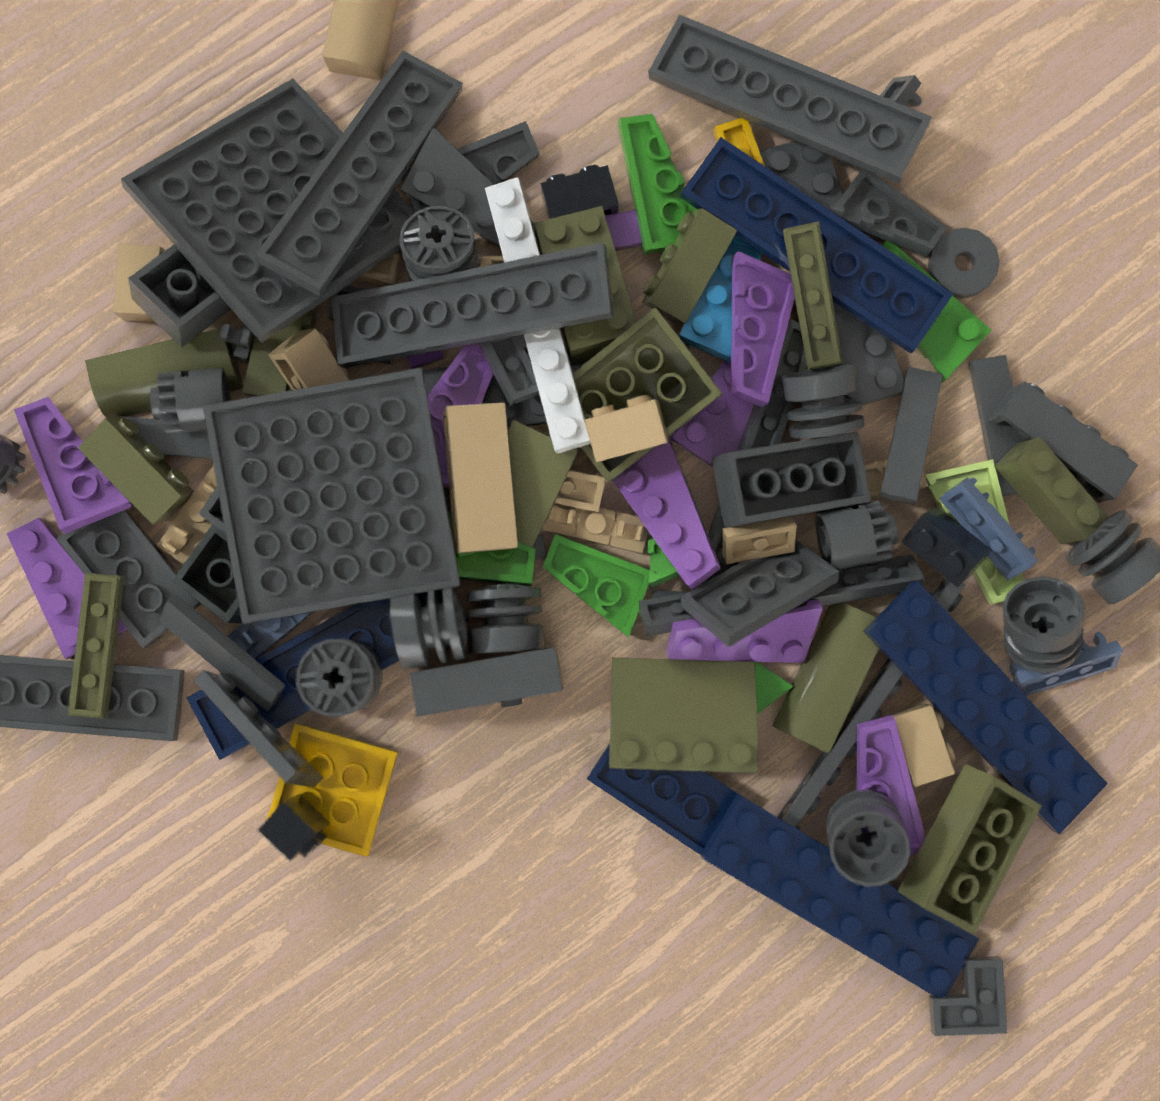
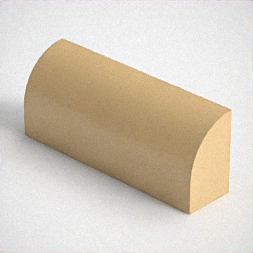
(359, 37)
(479, 477)

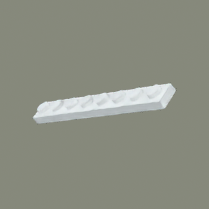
(546, 347)

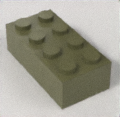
(579, 230)
(969, 848)

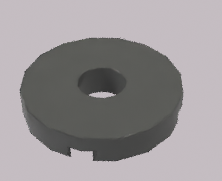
(977, 249)

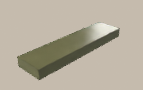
(813, 295)
(96, 645)

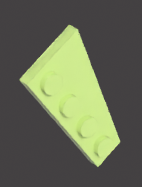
(987, 575)

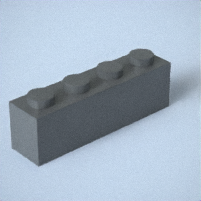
(1090, 459)

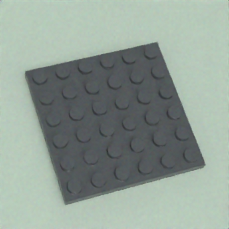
(231, 189)
(332, 495)

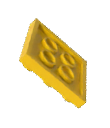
(352, 785)

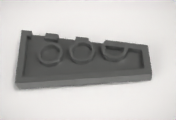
(262, 735)

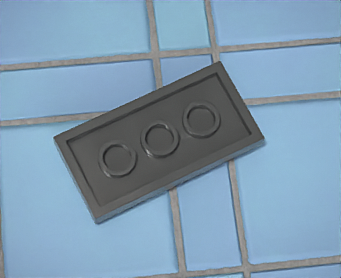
(124, 549)
(758, 592)

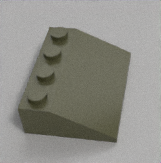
(640, 363)
(683, 715)

